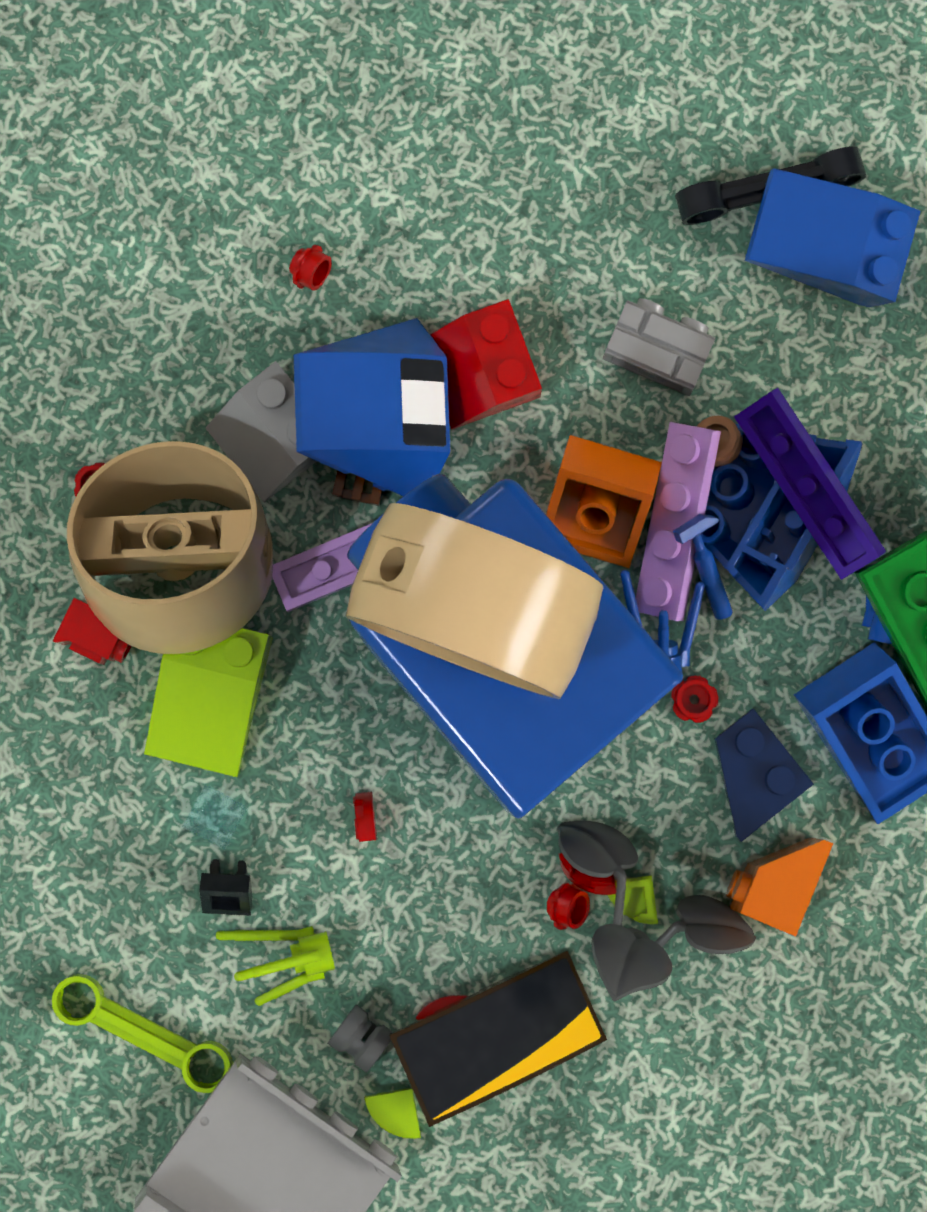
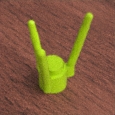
(308, 956)

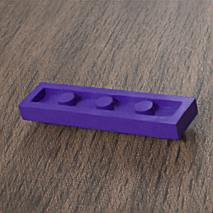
(809, 483)

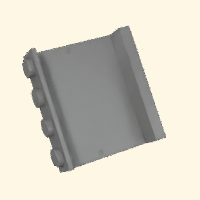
(267, 1152)

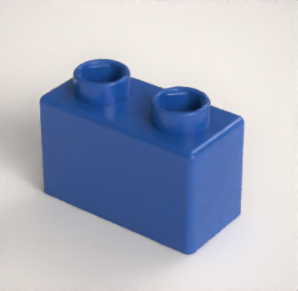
(507, 735)

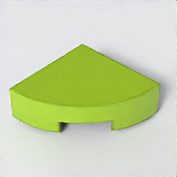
(639, 900)
(395, 1112)

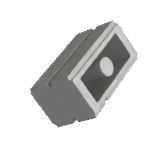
(659, 346)

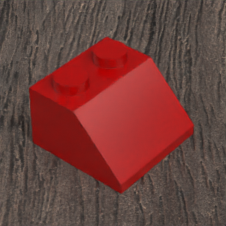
(486, 364)

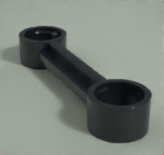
(713, 200)

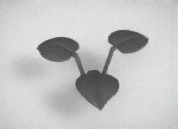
(627, 956)

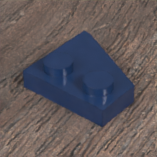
(757, 773)

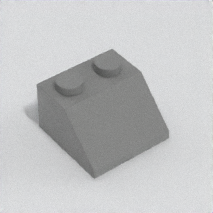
(260, 432)

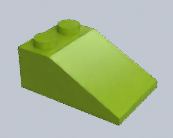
(208, 703)

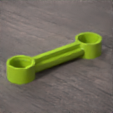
(139, 1031)

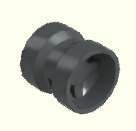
(349, 1037)

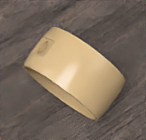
(112, 539)
(475, 599)

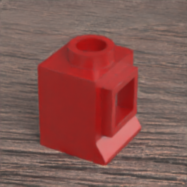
(89, 635)

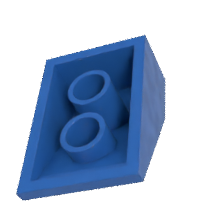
(833, 237)
(871, 729)

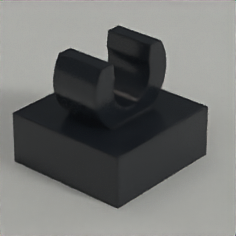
(226, 892)

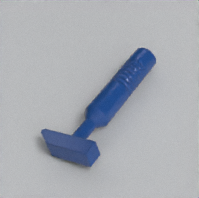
(706, 563)

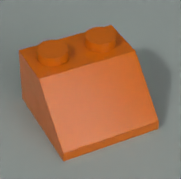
(602, 499)
(780, 884)

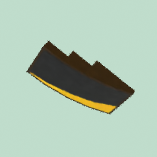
(497, 1038)

